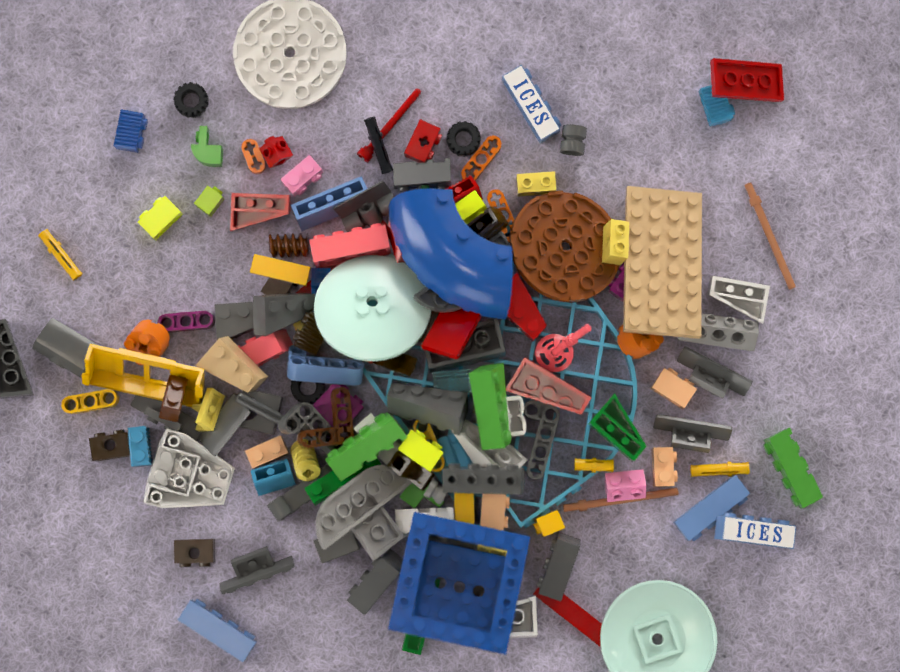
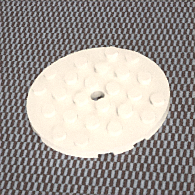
(289, 80)

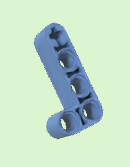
(323, 369)

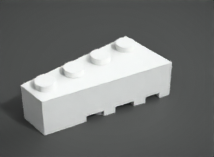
(525, 619)

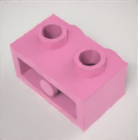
(301, 176)
(625, 485)

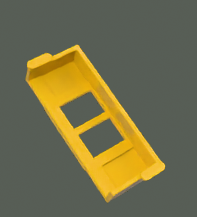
(106, 369)

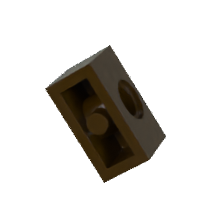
(99, 449)
(182, 552)

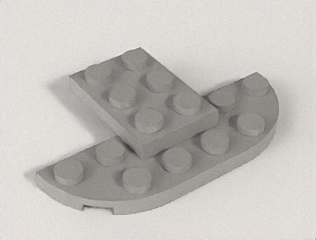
(360, 509)

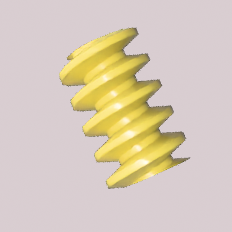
(305, 462)

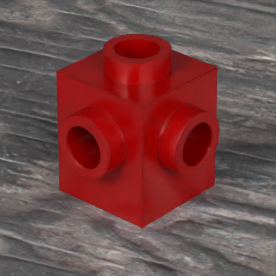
(275, 151)

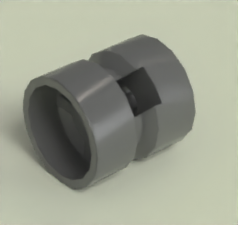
(573, 140)

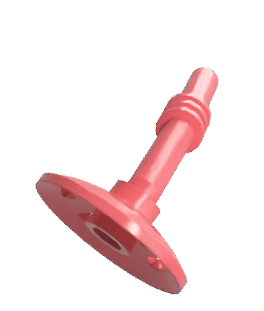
(558, 349)

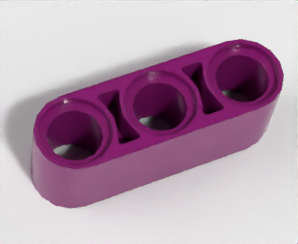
(195, 324)

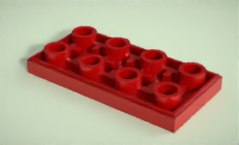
(451, 332)

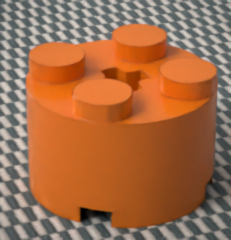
(148, 339)
(638, 344)

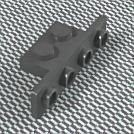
(713, 375)
(151, 407)
(692, 434)
(255, 567)

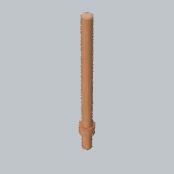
(755, 202)
(583, 505)

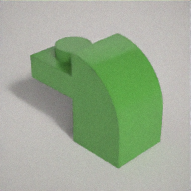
(207, 154)
(413, 496)

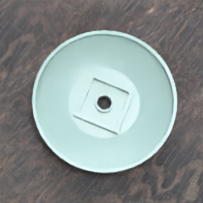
(365, 330)
(660, 608)

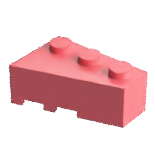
(267, 347)

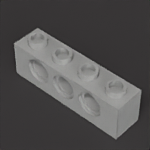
(727, 332)

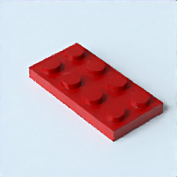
(747, 80)

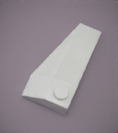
(471, 444)

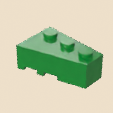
(618, 429)

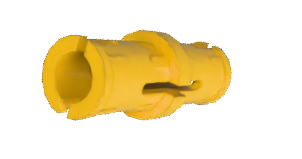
(593, 465)

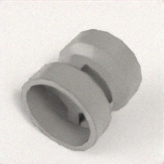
(435, 491)

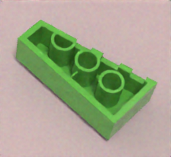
(491, 405)
(365, 445)
(793, 468)

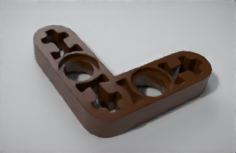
(335, 430)

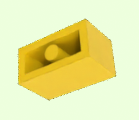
(548, 523)

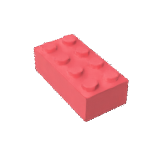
(345, 246)

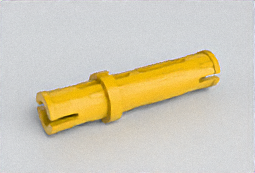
(73, 272)
(720, 469)

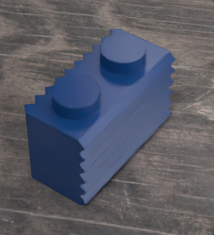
(130, 130)

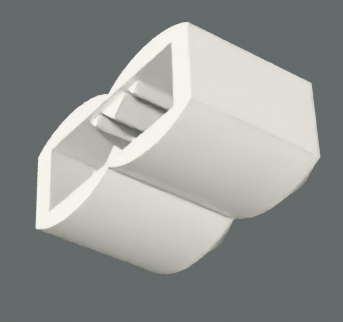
(517, 422)

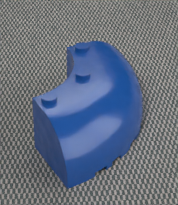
(451, 255)

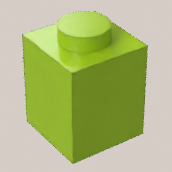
(209, 200)

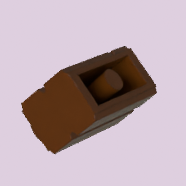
(173, 398)

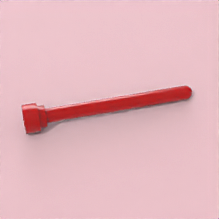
(367, 151)

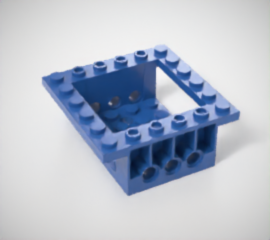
(443, 612)

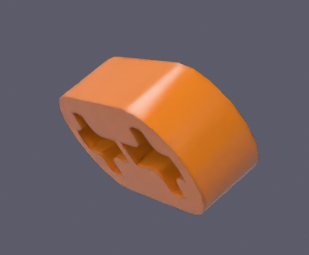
(257, 154)

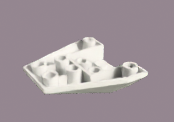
(186, 474)

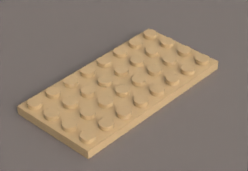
(663, 262)

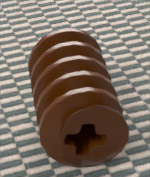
(289, 245)

